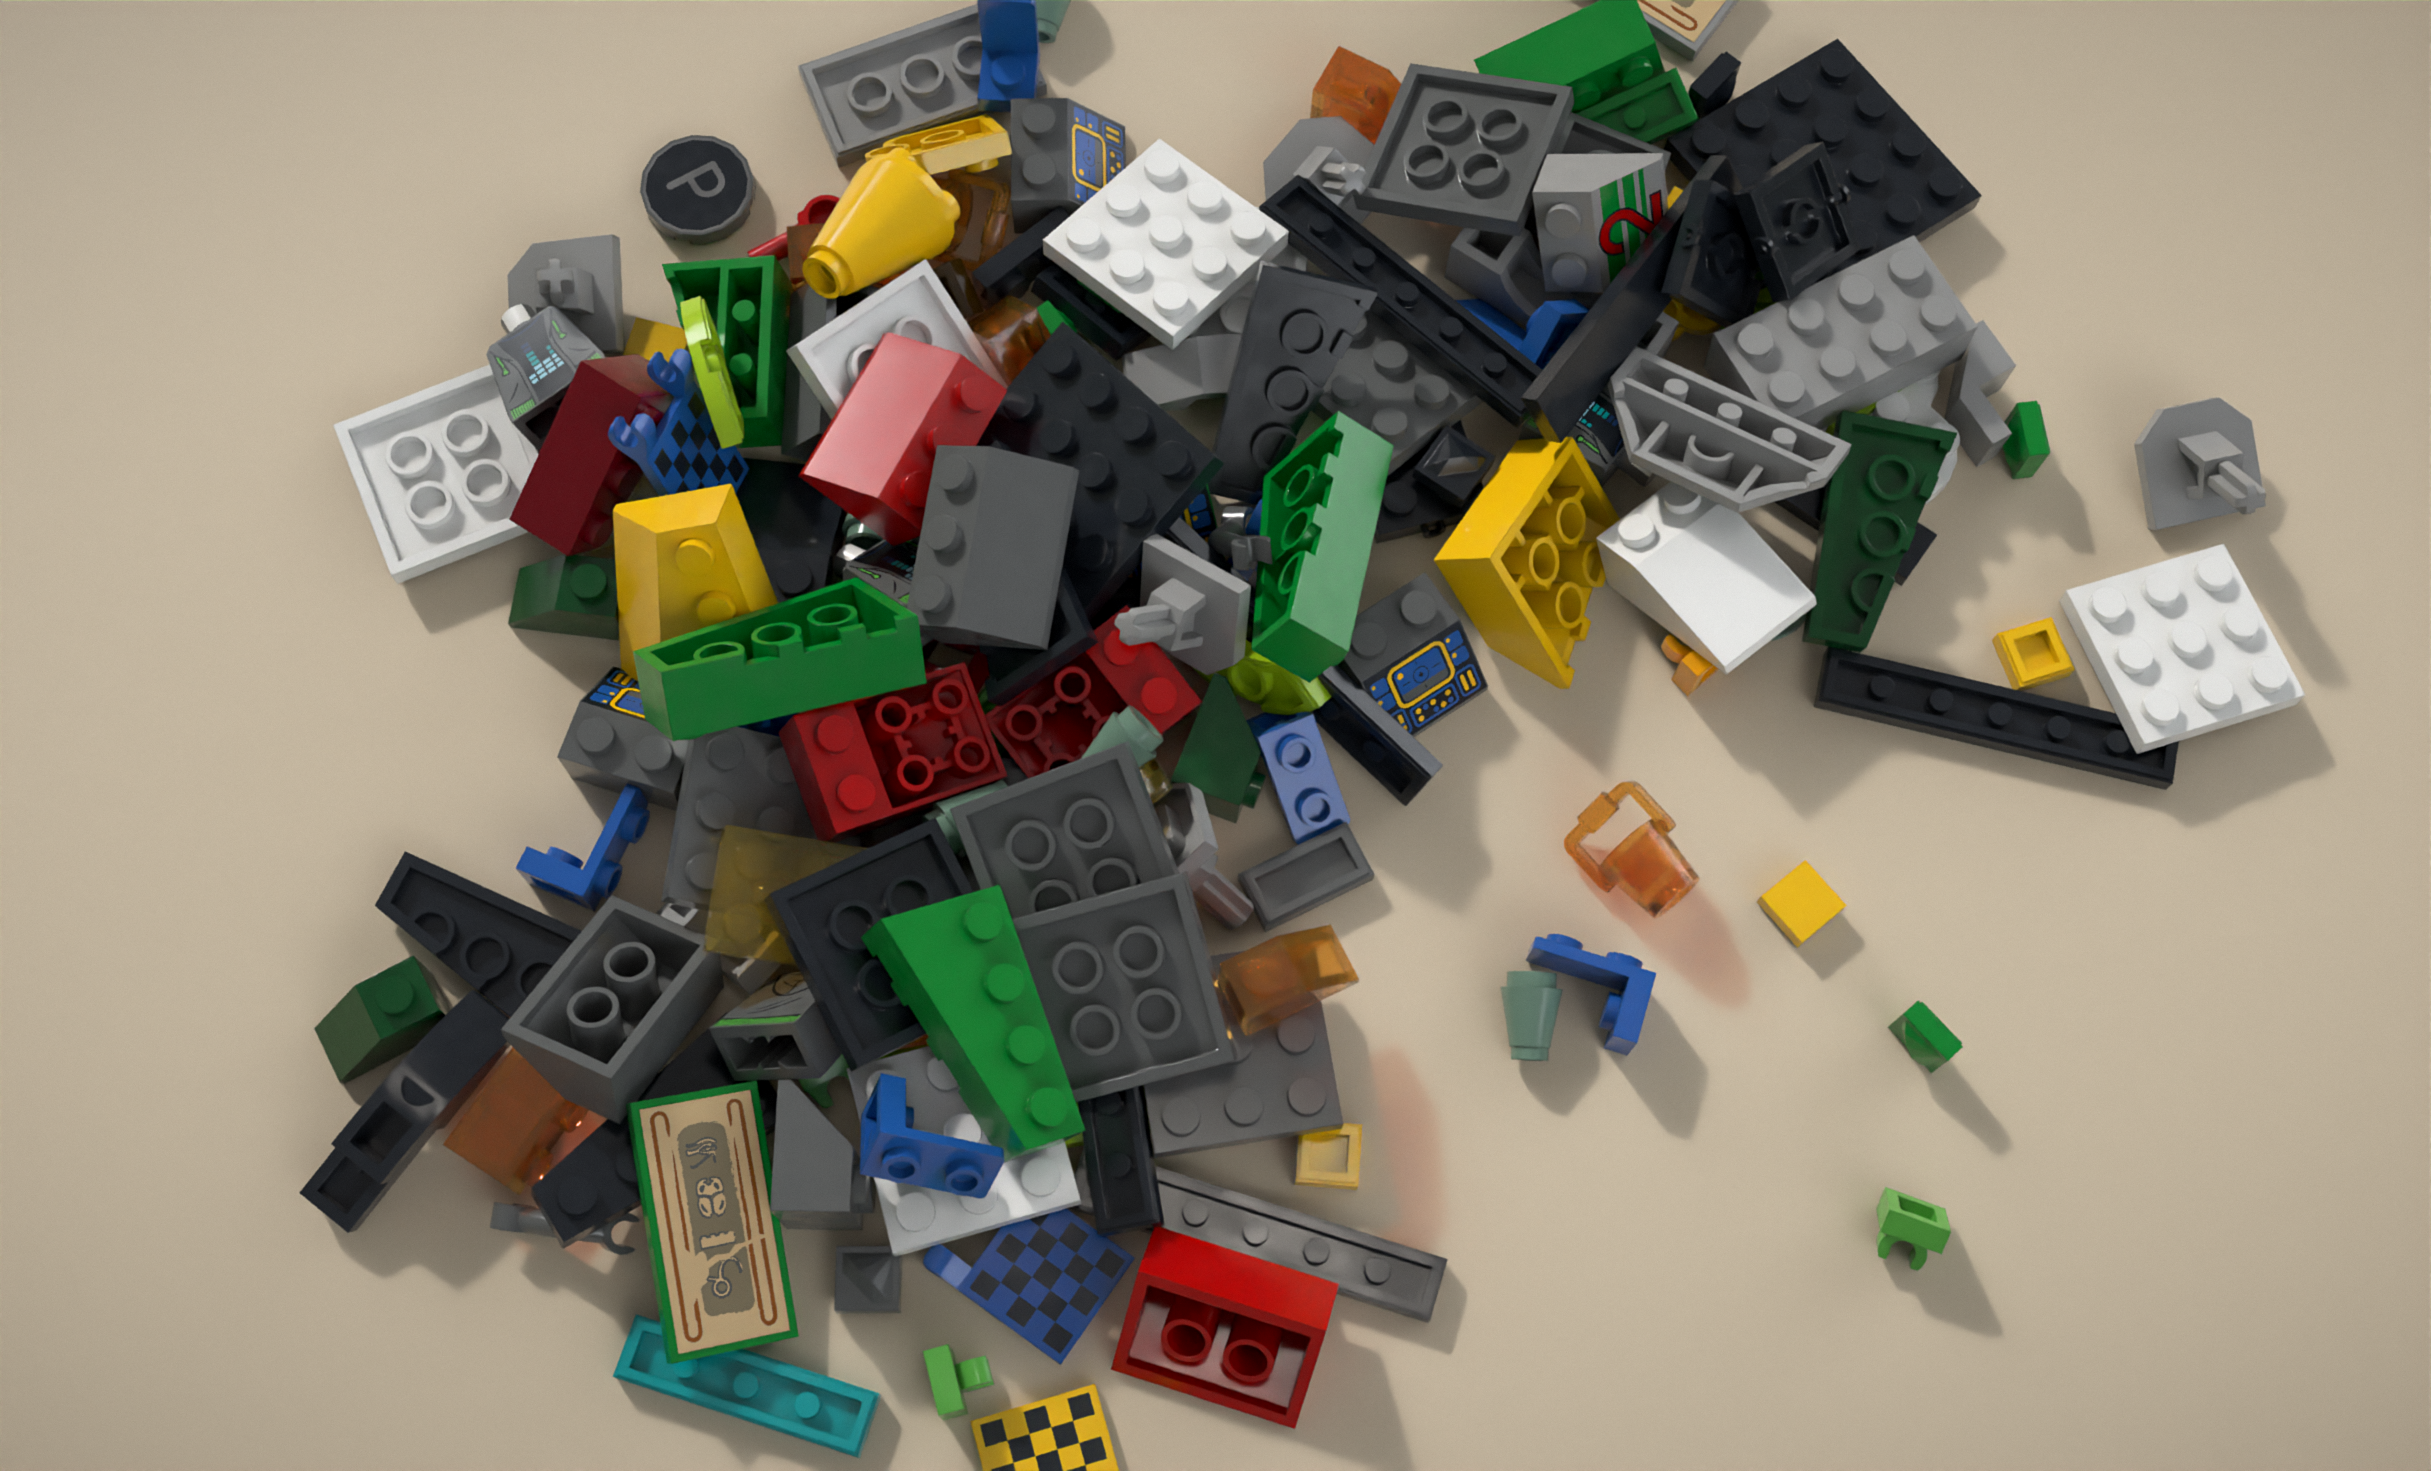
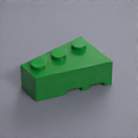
(1591, 50)
(751, 316)

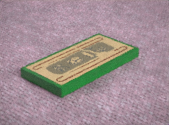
(711, 1222)

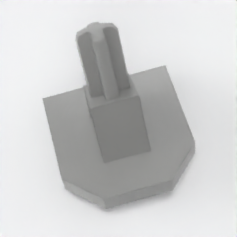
(1327, 156)
(580, 280)
(2198, 464)
(1188, 608)
(1193, 846)

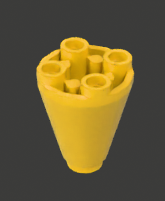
(881, 226)

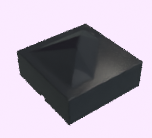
(1714, 85)
(1453, 466)

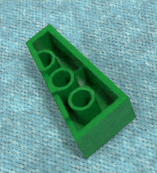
(1321, 528)
(781, 661)
(982, 1016)

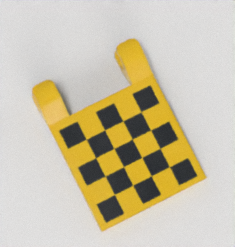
(1047, 1435)

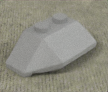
(1716, 437)

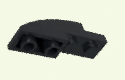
(407, 1111)

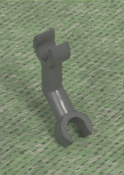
(1233, 542)
(530, 1220)

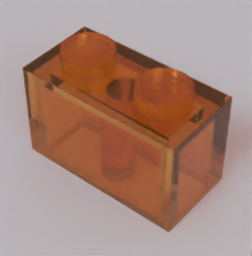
(514, 1125)

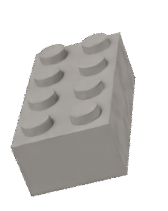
(1846, 338)

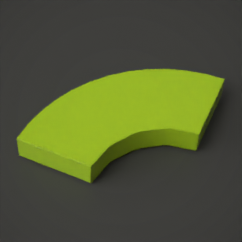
(712, 372)
(1271, 685)

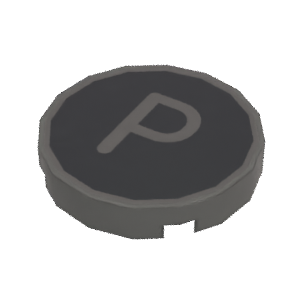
(698, 189)

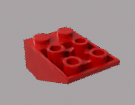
(1069, 707)
(891, 754)

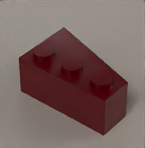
(578, 467)

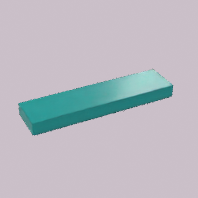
(753, 1390)

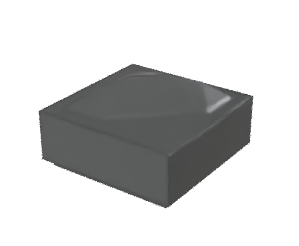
(867, 1280)

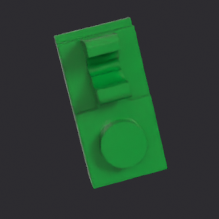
(1647, 110)

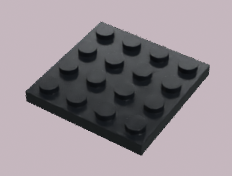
(1885, 160)
(1130, 456)

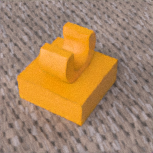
(1692, 667)

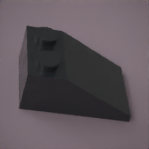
(791, 526)

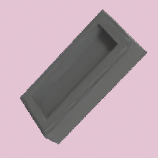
(1305, 876)

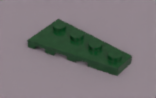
(1869, 523)

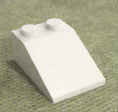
(1702, 575)

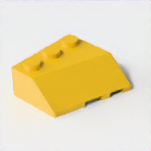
(1532, 556)
(683, 567)

